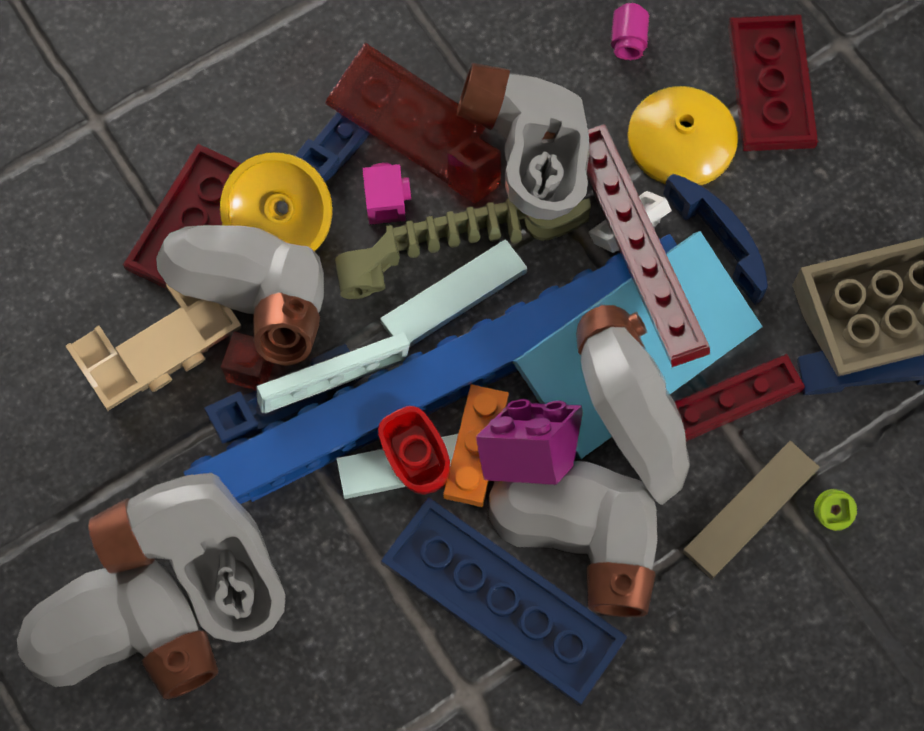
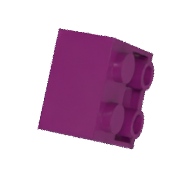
(530, 442)

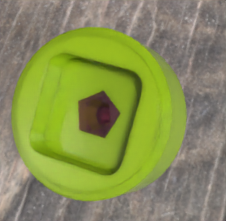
(835, 509)

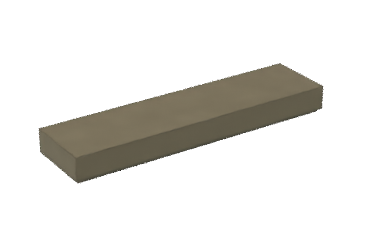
(750, 510)

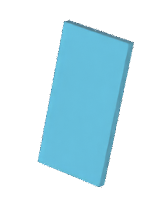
(723, 314)

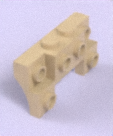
(155, 352)

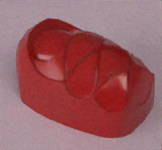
(415, 450)

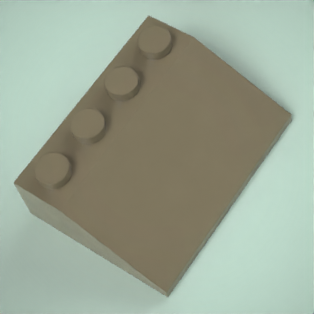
(866, 306)

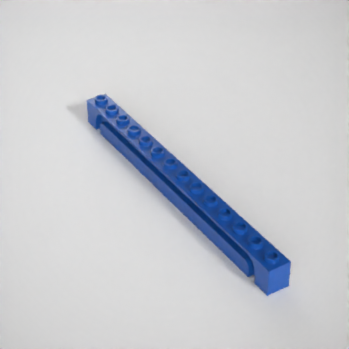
(424, 380)

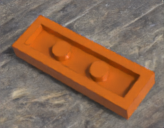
(466, 475)

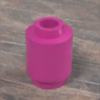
(630, 31)

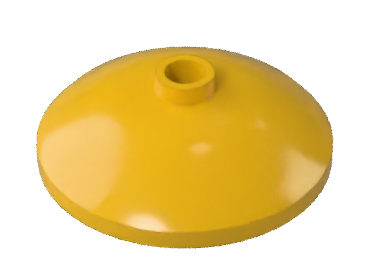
(667, 148)
(263, 181)

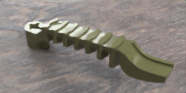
(362, 270)

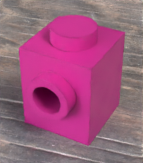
(385, 193)

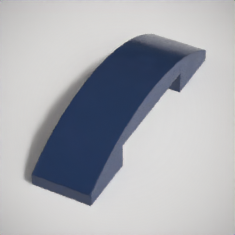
(333, 146)
(691, 199)
(821, 379)
(242, 417)

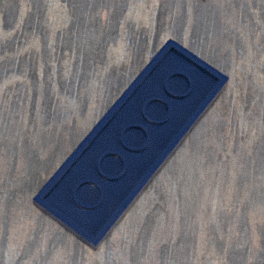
(504, 601)

